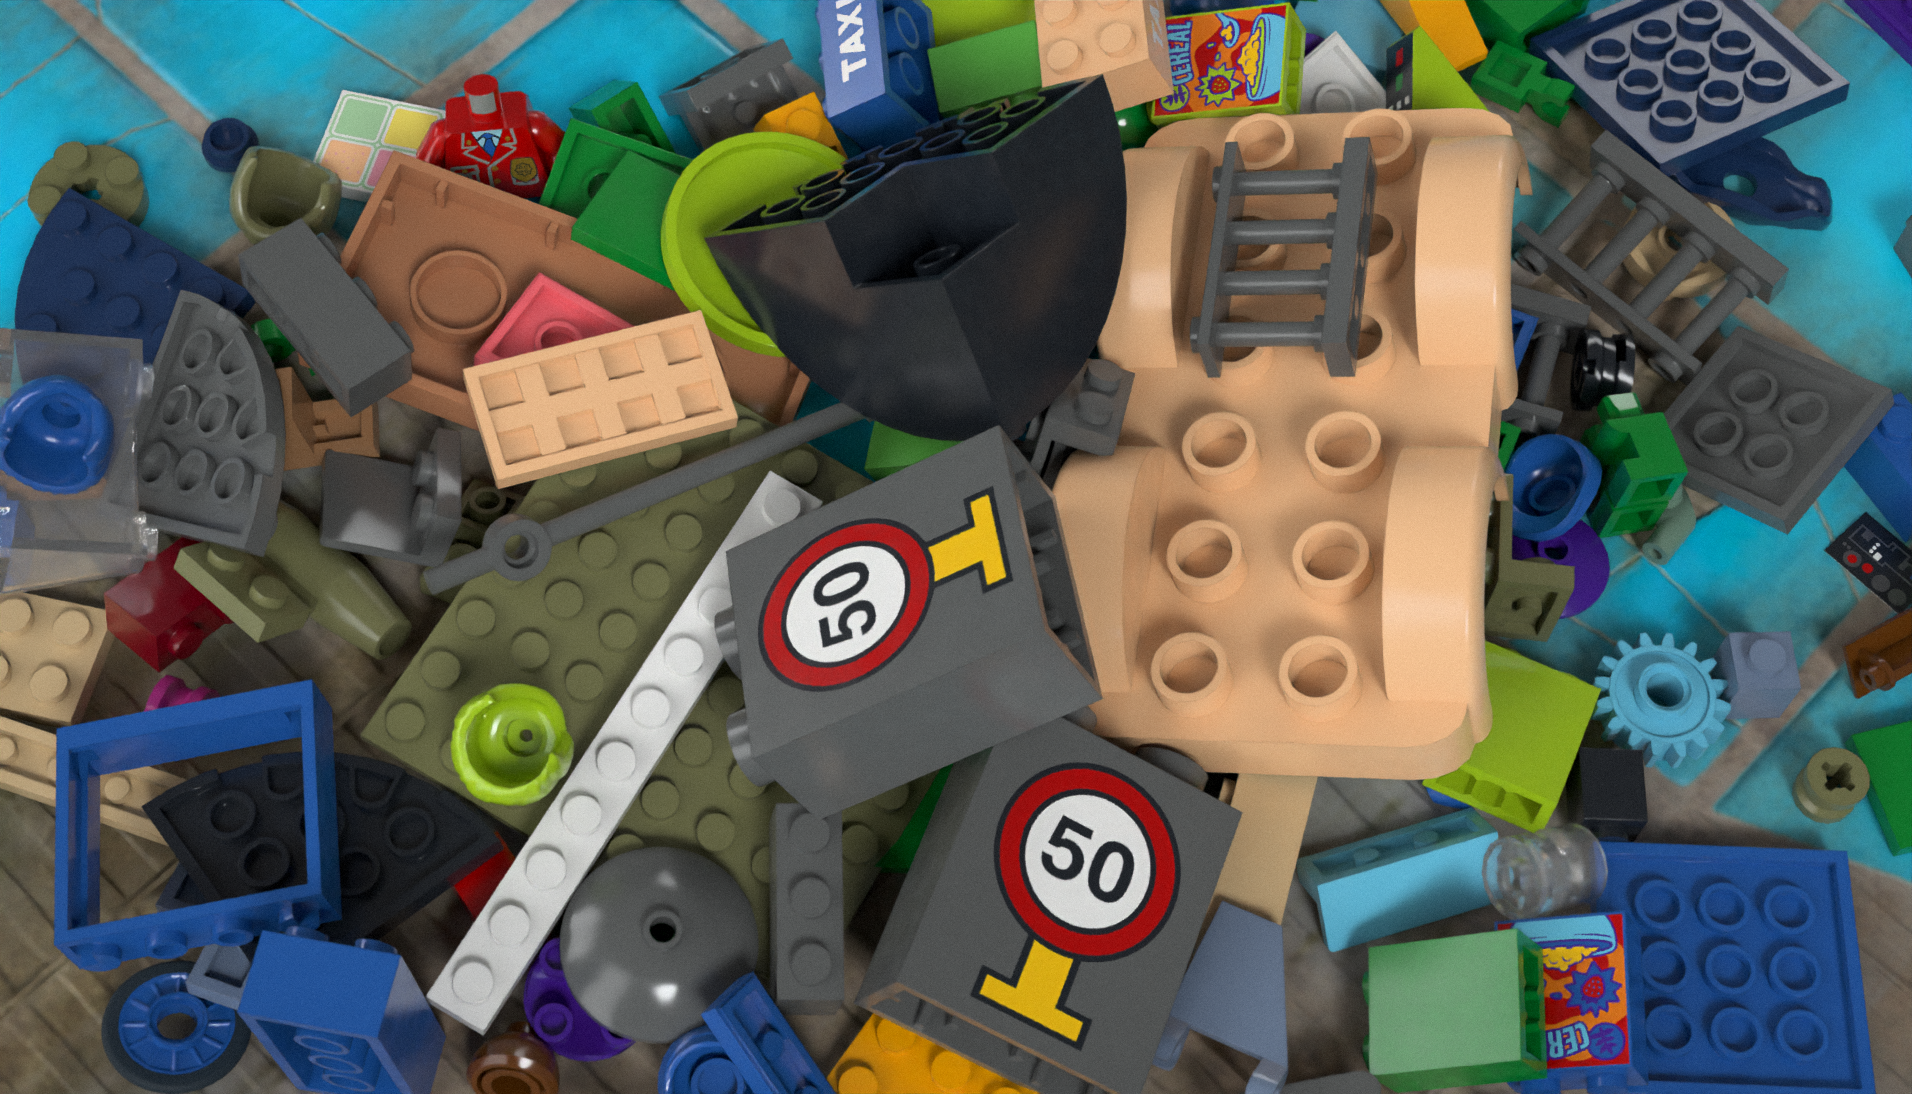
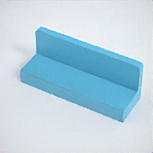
(1399, 878)

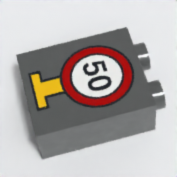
(904, 628)
(1054, 908)

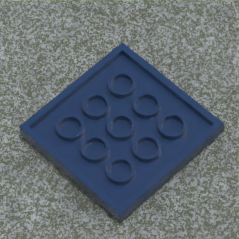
(1688, 75)

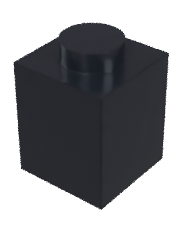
(1608, 793)

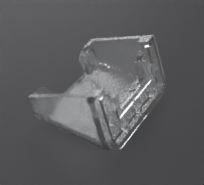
(97, 531)

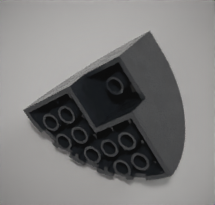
(950, 269)

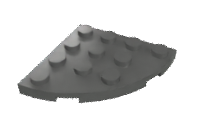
(212, 431)

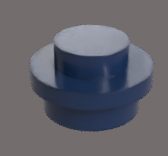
(227, 143)

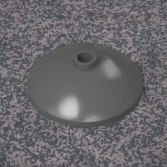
(649, 986)

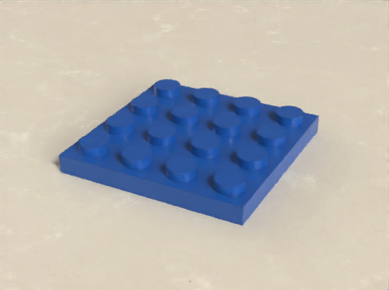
(1745, 968)

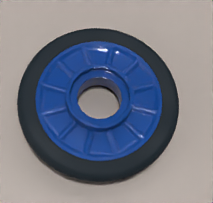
(166, 1064)

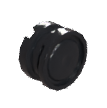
(1601, 368)

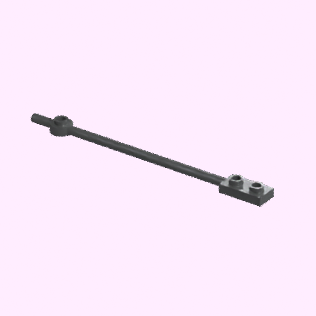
(539, 538)

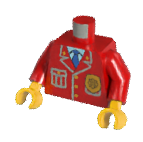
(494, 139)

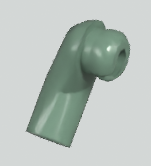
(1672, 528)

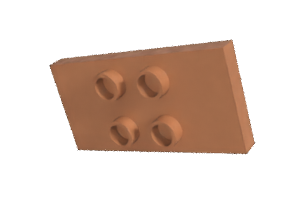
(460, 254)

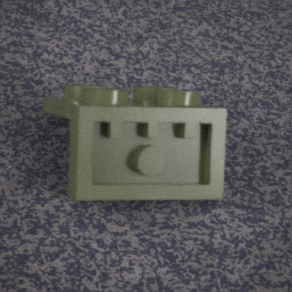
(1520, 595)

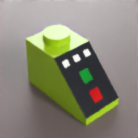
(1423, 77)

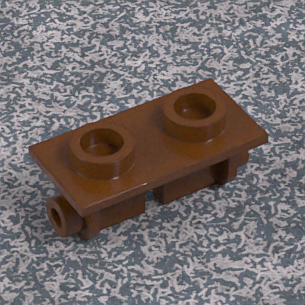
(1880, 655)

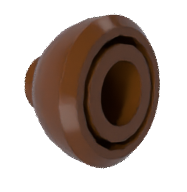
(514, 1064)

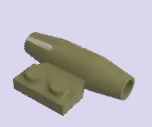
(295, 583)

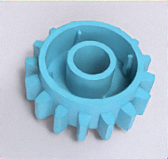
(1676, 678)

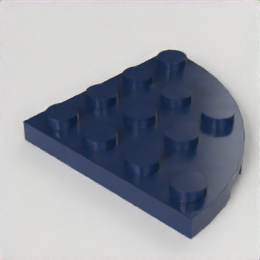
(110, 278)

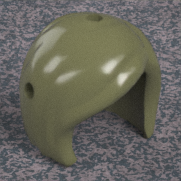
(279, 188)

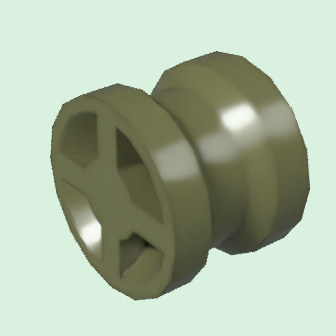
(1820, 797)

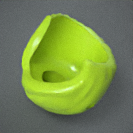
(494, 754)

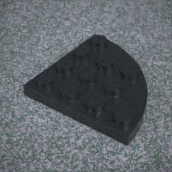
(395, 838)

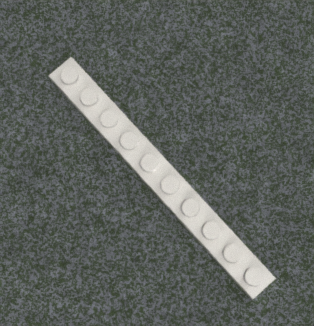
(603, 782)

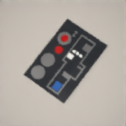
(1876, 561)

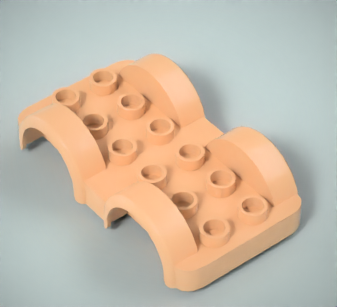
(1286, 551)

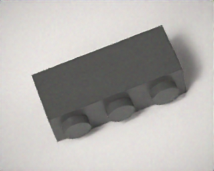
(327, 316)
(805, 911)

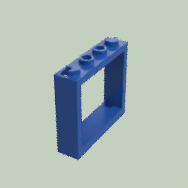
(174, 735)

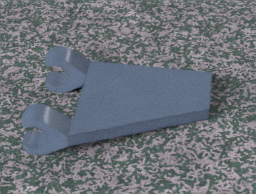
(1235, 997)

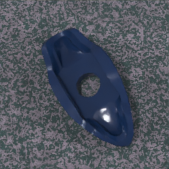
(1781, 191)

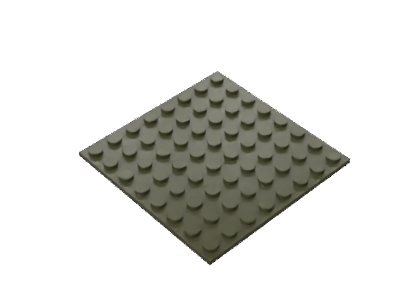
(586, 634)

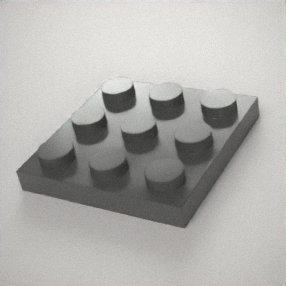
(1771, 426)

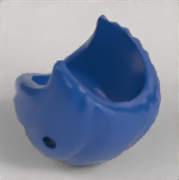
(56, 435)

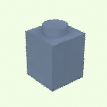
(1758, 673)

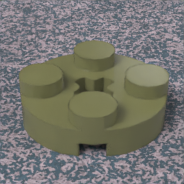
(88, 169)

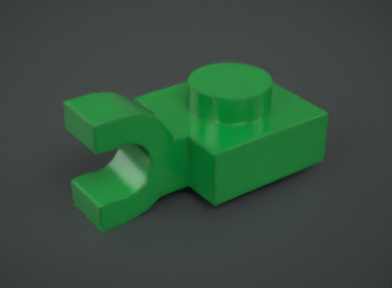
(1516, 77)

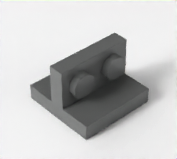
(733, 94)

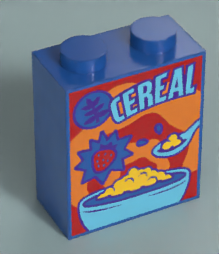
(1590, 1002)

